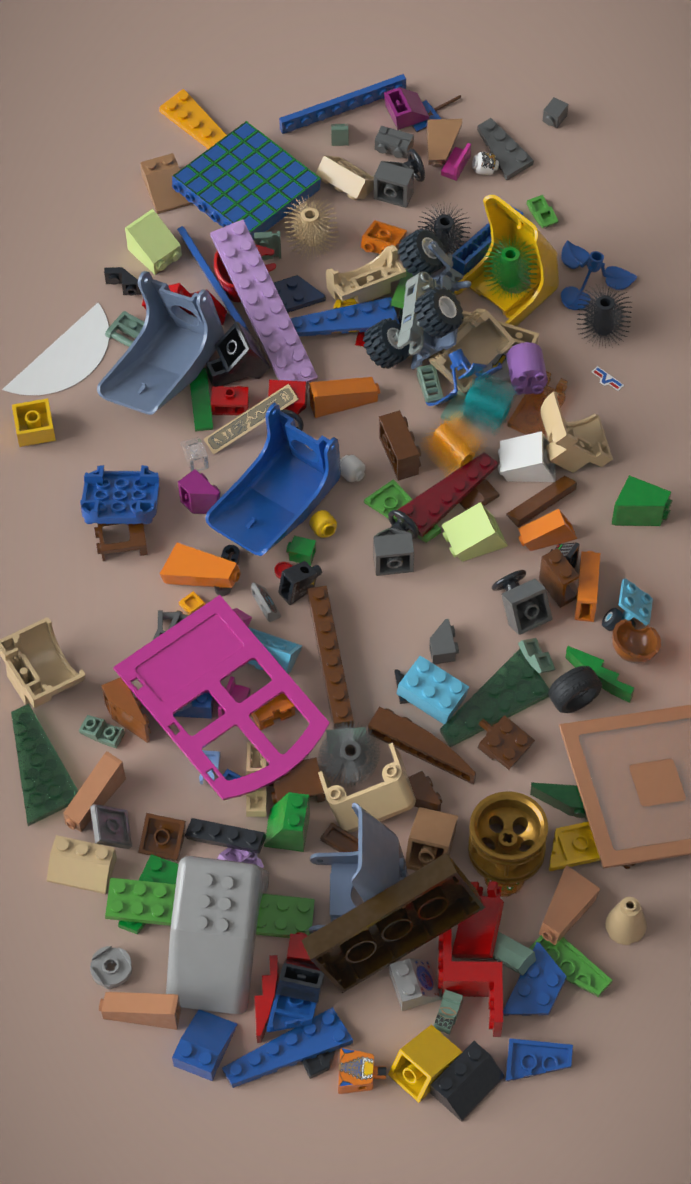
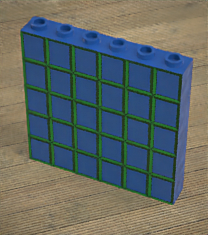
(246, 180)

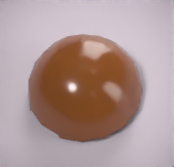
(635, 644)

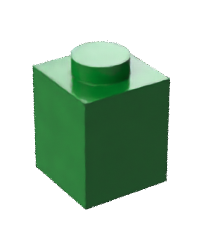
(301, 550)

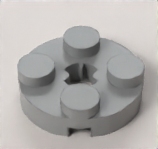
(110, 978)

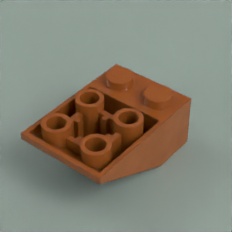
(125, 708)

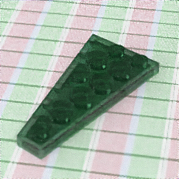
(505, 693)
(42, 774)

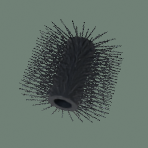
(445, 228)
(604, 315)

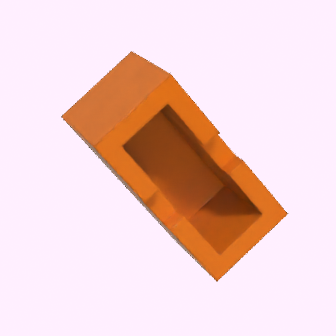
(277, 708)

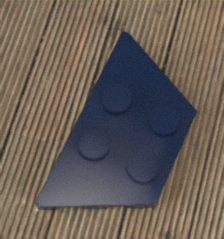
(298, 293)

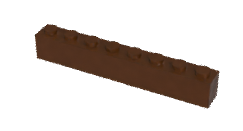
(330, 657)

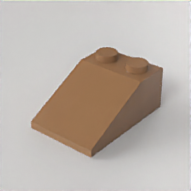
(158, 179)

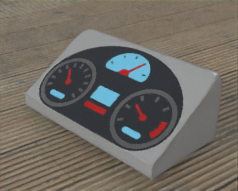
(265, 602)

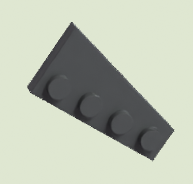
(509, 154)

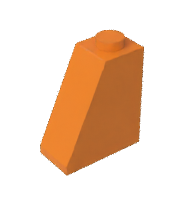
(547, 531)

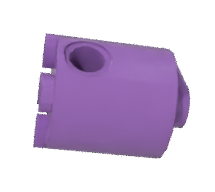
(527, 368)

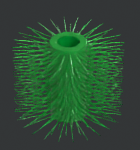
(510, 267)

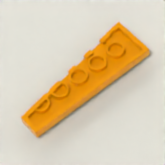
(192, 119)

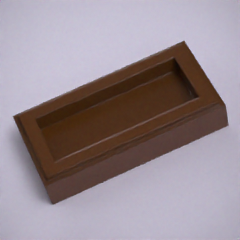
(339, 839)

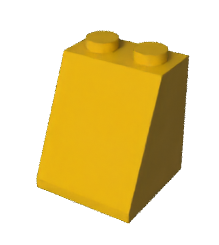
(423, 1062)

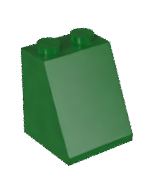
(641, 504)
(288, 823)

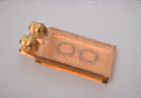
(527, 415)

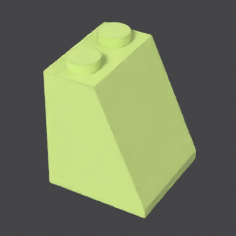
(152, 242)
(473, 533)

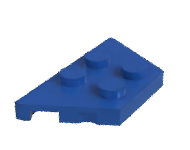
(537, 988)
(290, 1013)

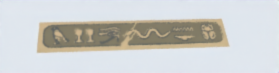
(249, 419)

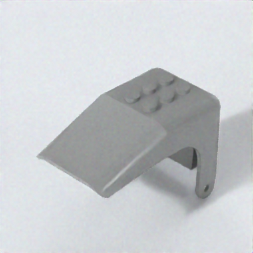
(214, 933)

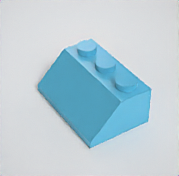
(282, 650)

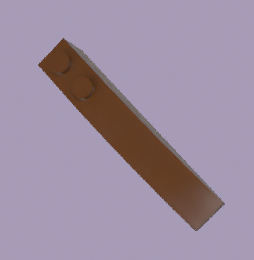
(419, 743)

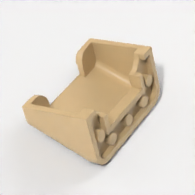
(480, 341)

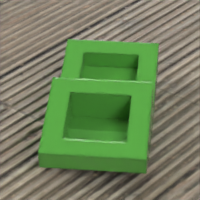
(541, 211)

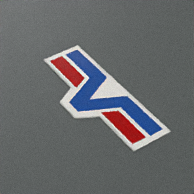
(606, 379)

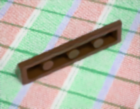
(542, 500)

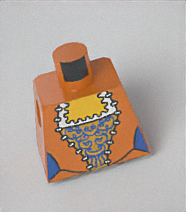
(358, 1071)

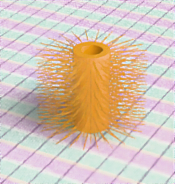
(453, 443)

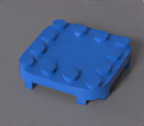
(120, 496)

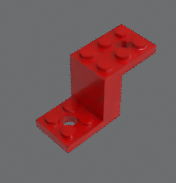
(472, 980)

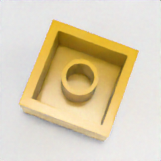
(33, 422)

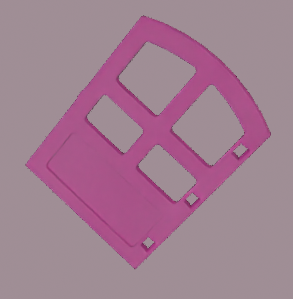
(194, 661)

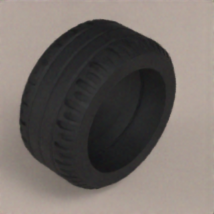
(575, 689)

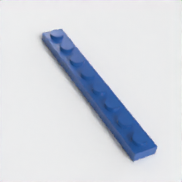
(340, 104)

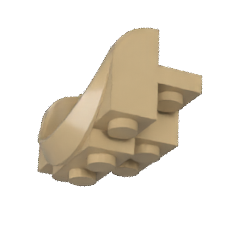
(369, 280)

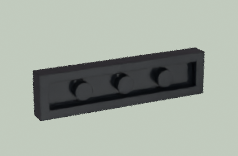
(225, 835)

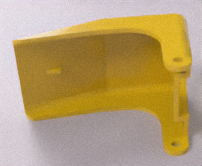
(505, 222)

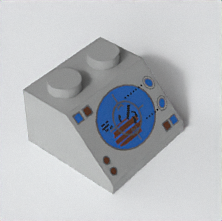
(414, 983)

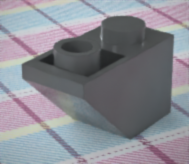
(442, 645)

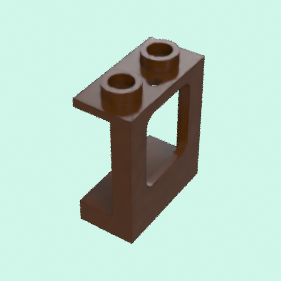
(136, 542)

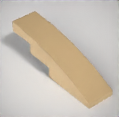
(256, 801)

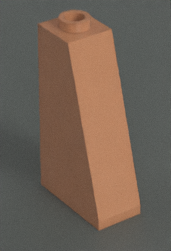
(97, 789)
(569, 903)
(142, 1009)

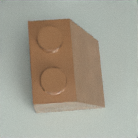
(430, 837)

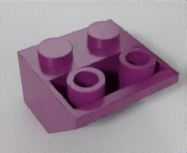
(405, 107)
(197, 493)

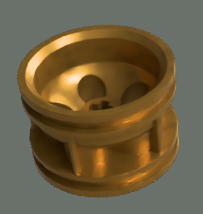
(506, 862)

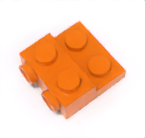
(381, 235)

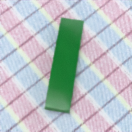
(607, 677)

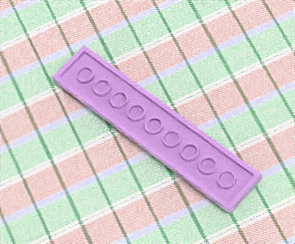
(263, 303)

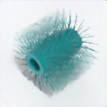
(488, 403)

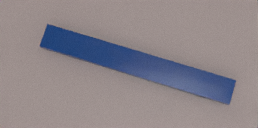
(211, 277)

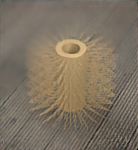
(311, 227)

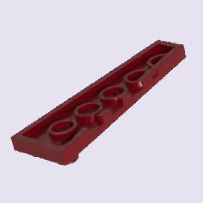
(441, 498)

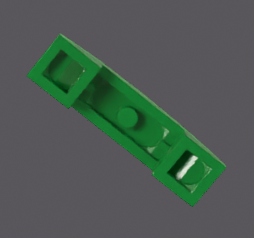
(201, 402)

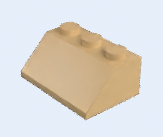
(345, 177)
(81, 864)

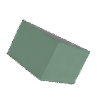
(339, 135)

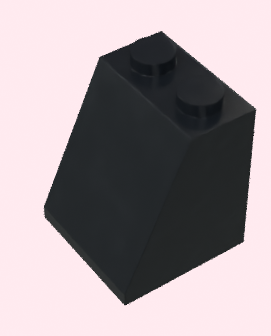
(241, 353)

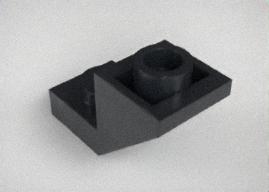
(119, 275)

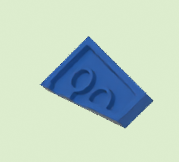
(536, 1057)

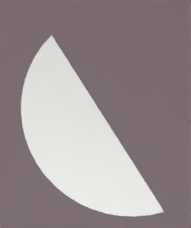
(67, 359)

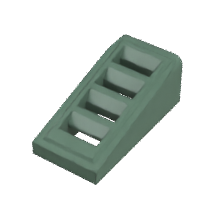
(426, 373)

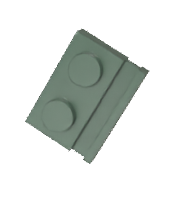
(270, 241)

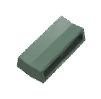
(513, 954)

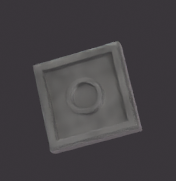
(111, 826)

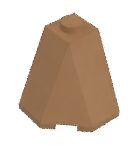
(441, 139)

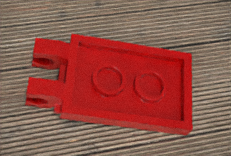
(478, 933)

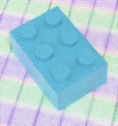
(432, 690)

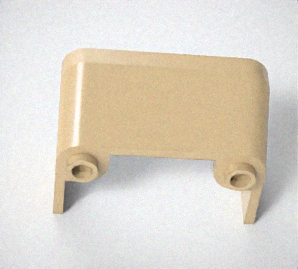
(380, 800)

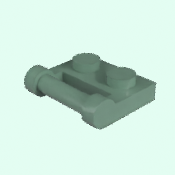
(126, 323)

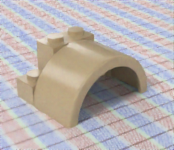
(574, 442)
(37, 663)

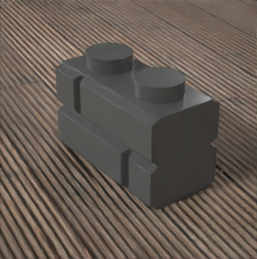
(394, 142)

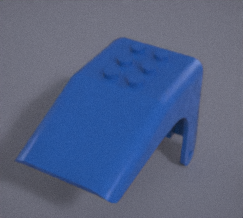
(277, 487)

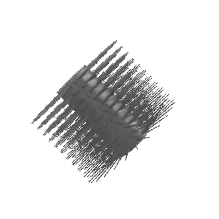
(349, 762)

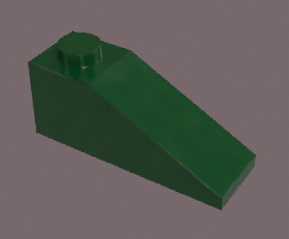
(560, 796)

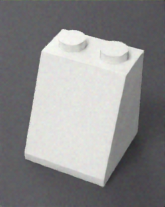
(526, 459)

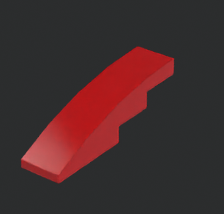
(264, 1002)

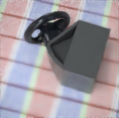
(396, 180)
(394, 546)
(524, 604)

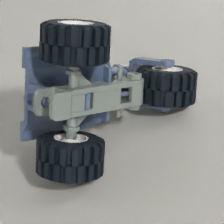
(429, 309)

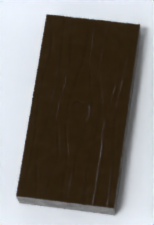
(393, 923)

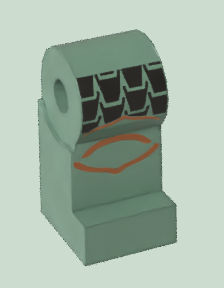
(448, 1011)

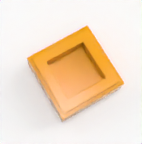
(191, 603)

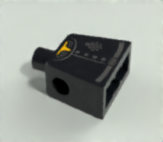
(297, 580)

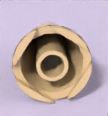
(626, 922)

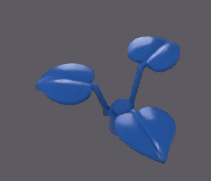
(575, 256)
(460, 362)

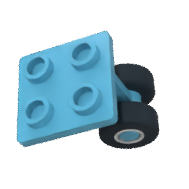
(634, 602)

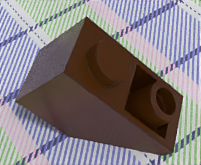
(424, 793)

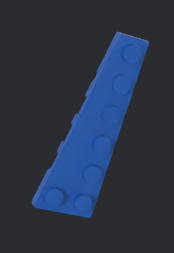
(345, 319)
(298, 1044)

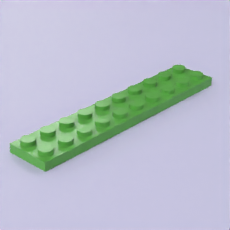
(154, 905)

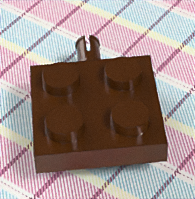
(504, 741)

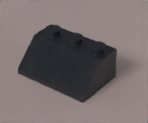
(467, 1081)

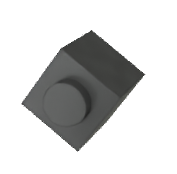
(555, 112)

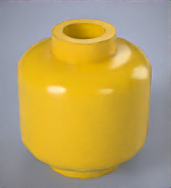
(323, 524)

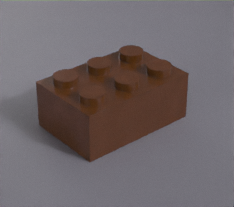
(399, 445)

